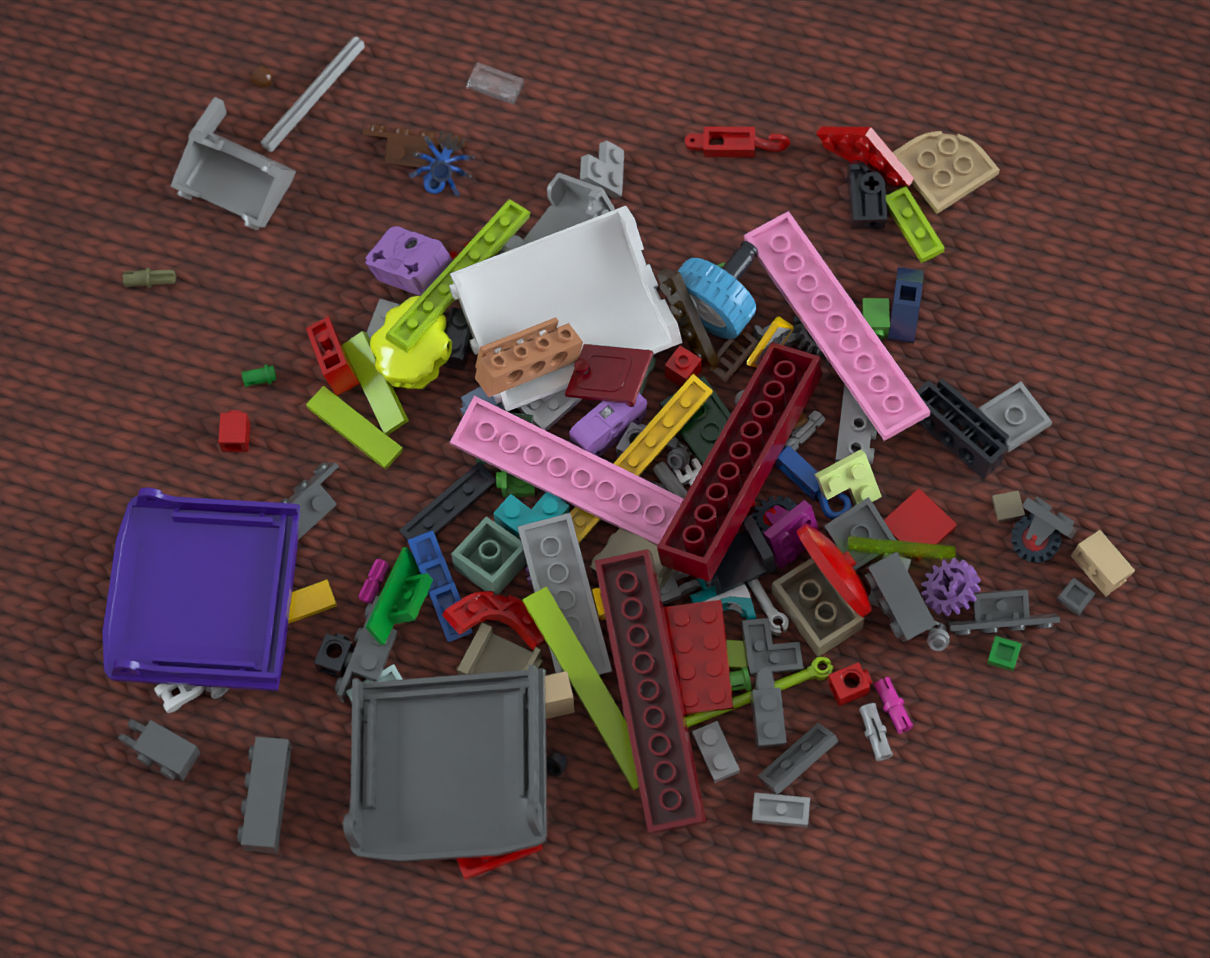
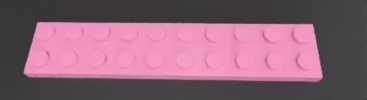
(837, 326)
(565, 470)

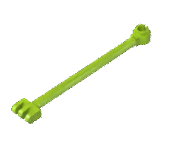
(811, 672)

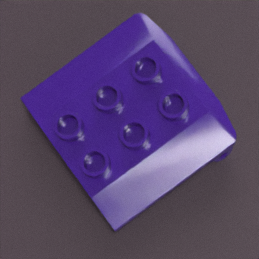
(201, 592)

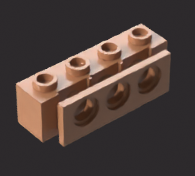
(515, 362)

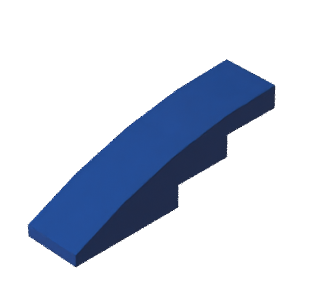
(443, 589)

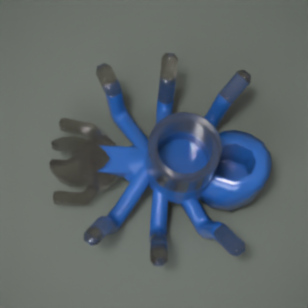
(439, 168)

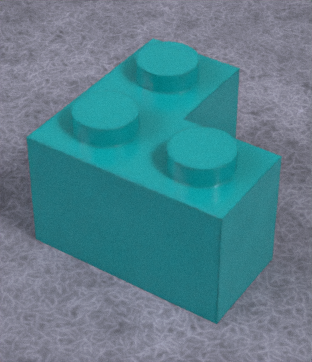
(515, 513)

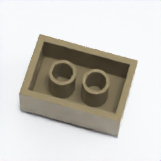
(816, 607)

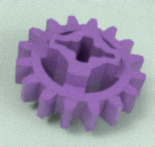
(950, 587)

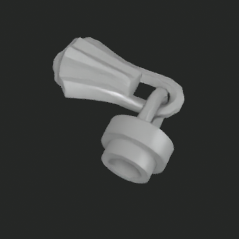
(938, 637)

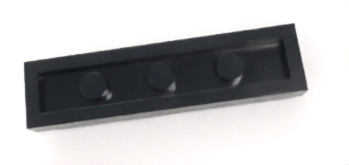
(450, 503)

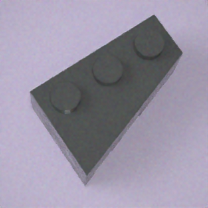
(898, 597)

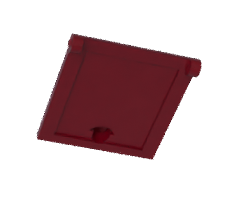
(613, 373)

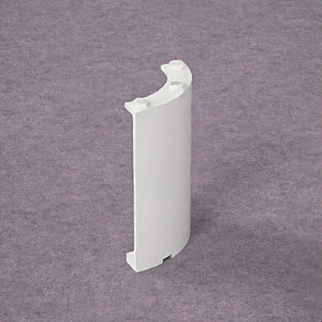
(581, 277)

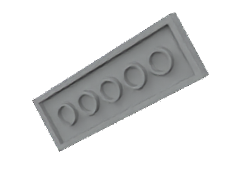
(557, 563)

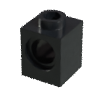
(333, 666)

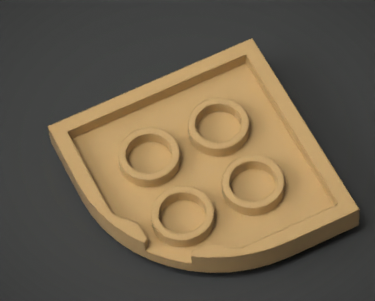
(945, 167)

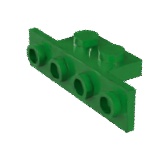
(399, 598)

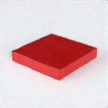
(919, 521)

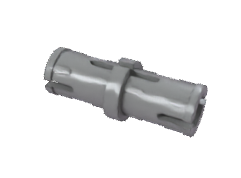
(881, 746)

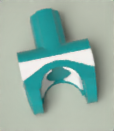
(735, 599)

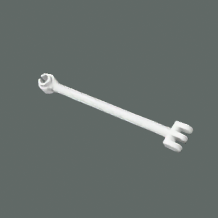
(755, 585)

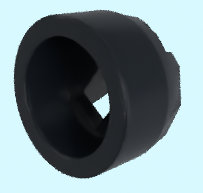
(553, 759)

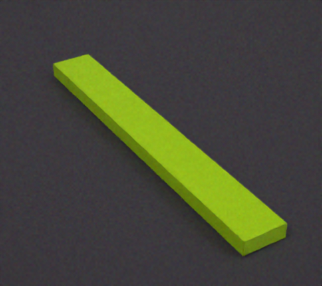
(438, 295)
(583, 679)

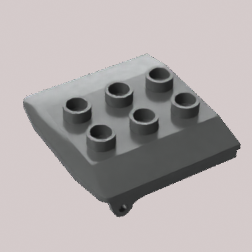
(448, 766)

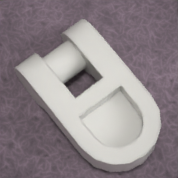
(174, 703)

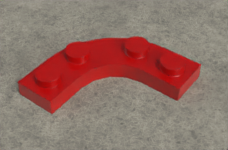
(487, 606)

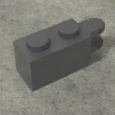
(767, 712)
(162, 749)

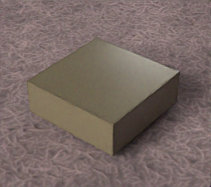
(1008, 506)

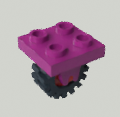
(779, 524)

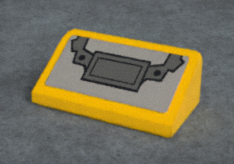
(777, 333)

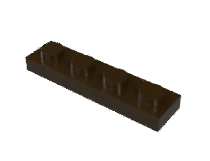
(687, 316)

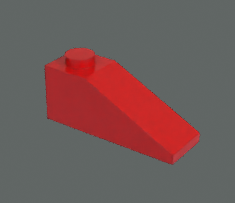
(332, 356)

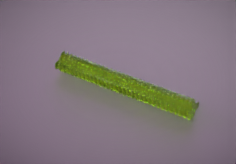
(901, 547)

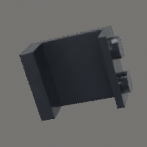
(744, 560)

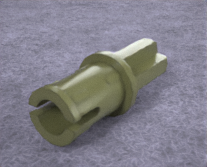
(148, 277)

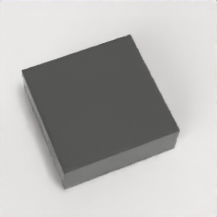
(1076, 596)

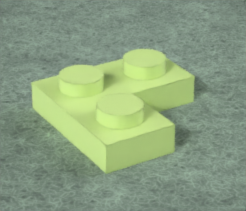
(851, 474)

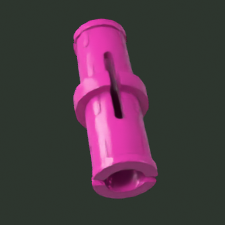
(893, 705)

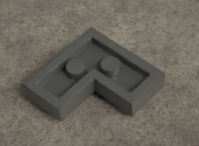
(762, 653)

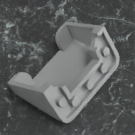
(232, 177)
(571, 204)

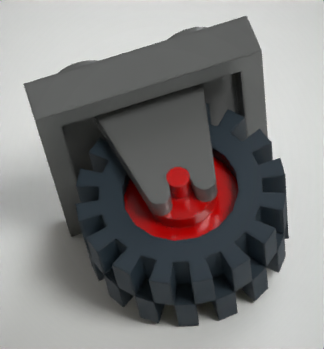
(1038, 535)

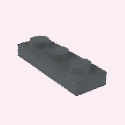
(797, 758)

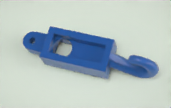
(803, 476)

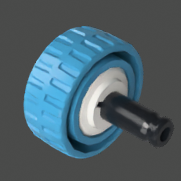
(717, 293)

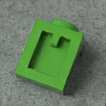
(513, 485)

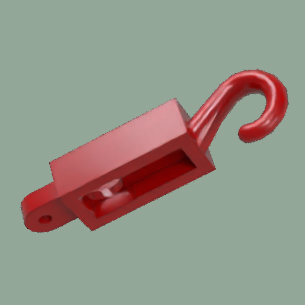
(737, 142)

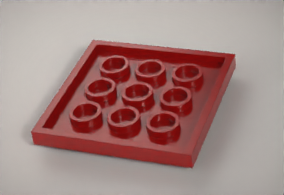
(700, 656)

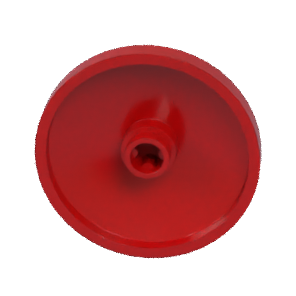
(837, 568)

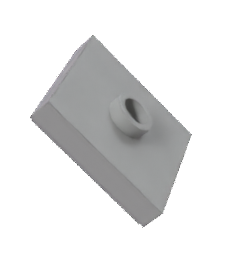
(1017, 415)

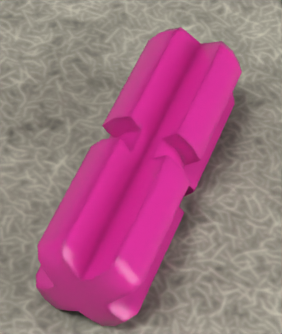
(371, 585)

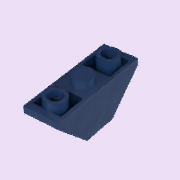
(906, 305)

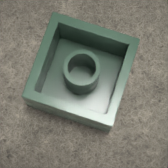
(489, 557)

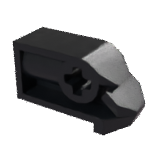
(866, 205)

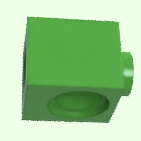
(877, 315)

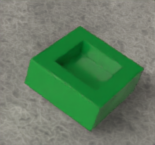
(1004, 653)

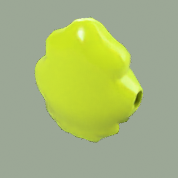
(421, 362)

